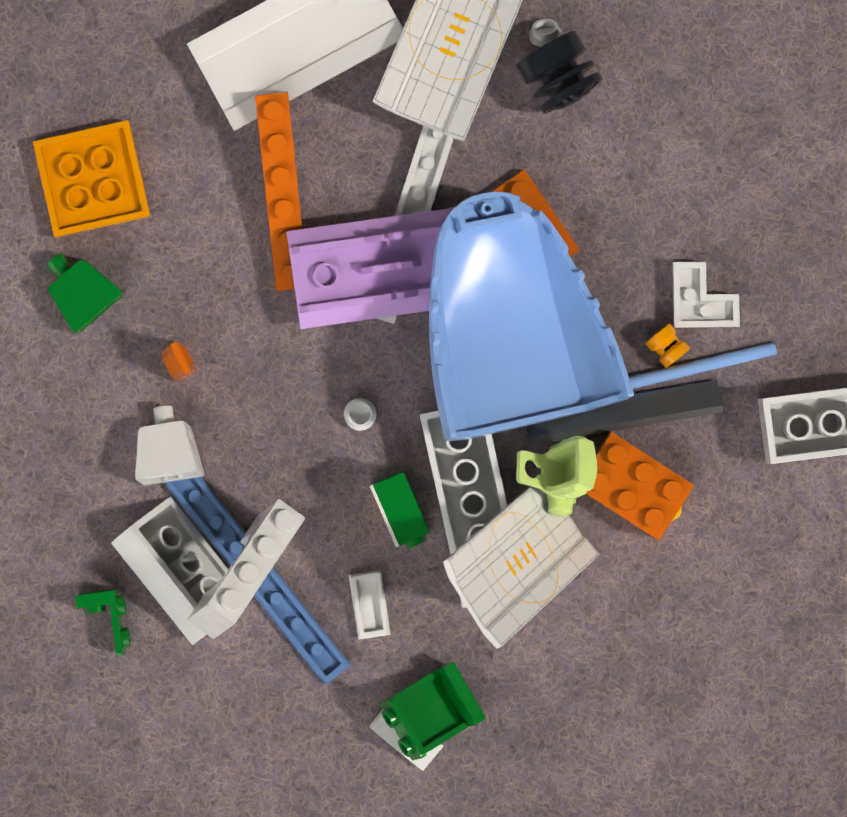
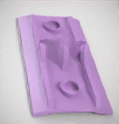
(364, 268)

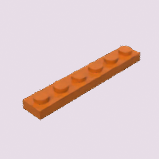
(279, 180)

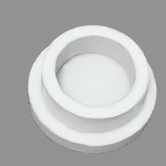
(544, 31)
(360, 414)

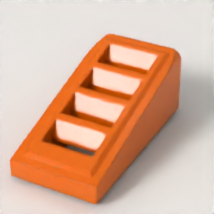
(178, 361)

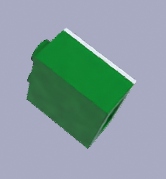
(400, 510)

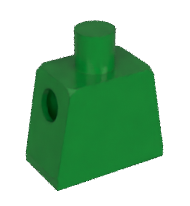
(81, 291)

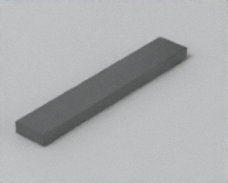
(636, 411)

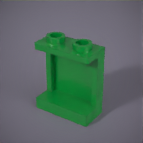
(431, 711)

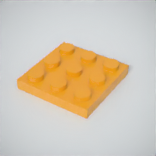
(91, 179)

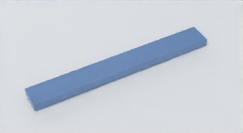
(274, 592)

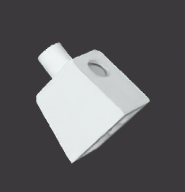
(166, 450)

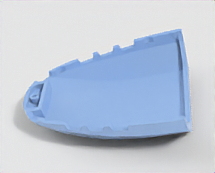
(514, 323)

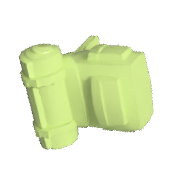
(566, 472)

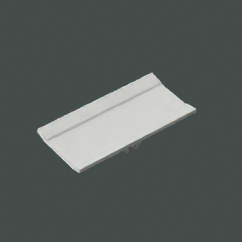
(290, 49)

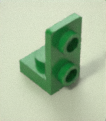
(96, 602)

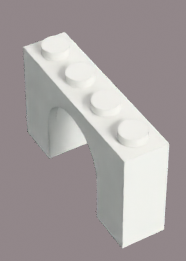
(262, 548)

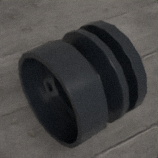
(559, 72)

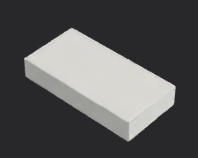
(369, 604)

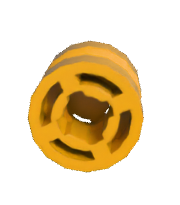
(663, 339)

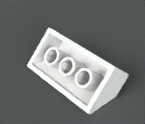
(172, 562)

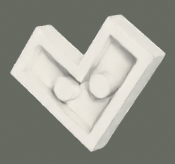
(694, 306)

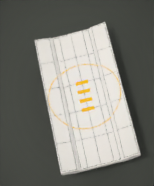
(446, 62)
(517, 565)

